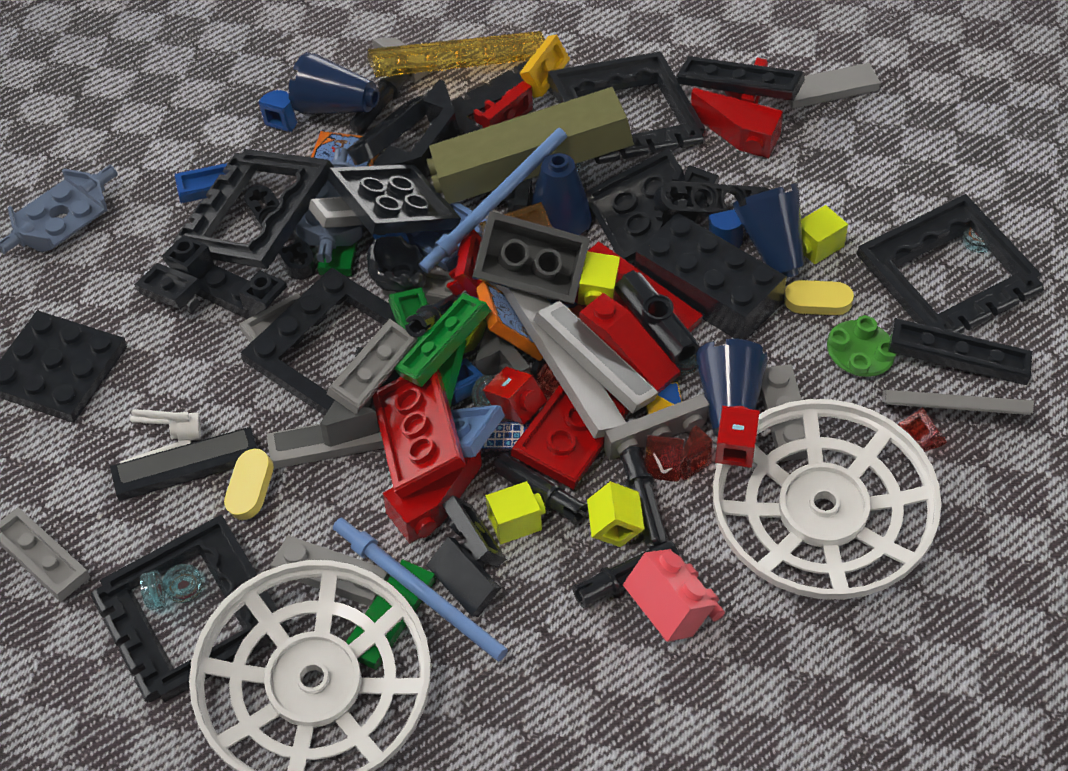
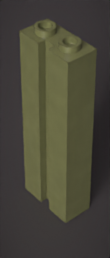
(487, 156)

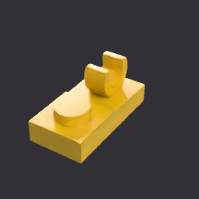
(548, 57)

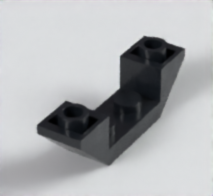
(442, 127)
(219, 285)

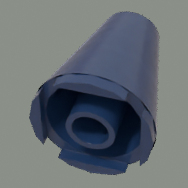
(329, 88)
(562, 195)
(775, 227)
(731, 375)

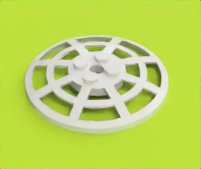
(838, 485)
(305, 653)

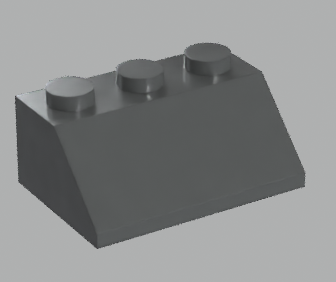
(531, 257)

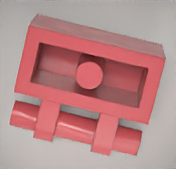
(672, 594)

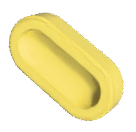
(818, 297)
(249, 484)

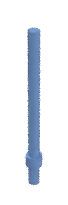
(449, 243)
(366, 546)

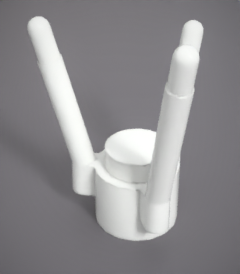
(182, 426)

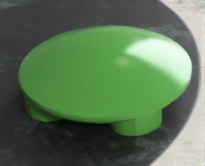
(860, 347)

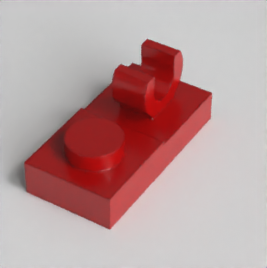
(512, 105)
(465, 267)

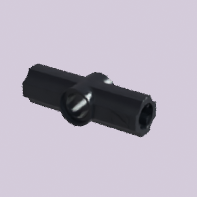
(657, 316)

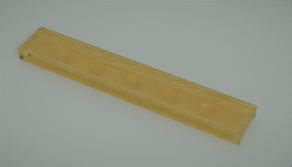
(454, 53)

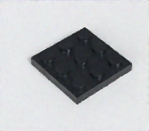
(393, 199)
(57, 365)

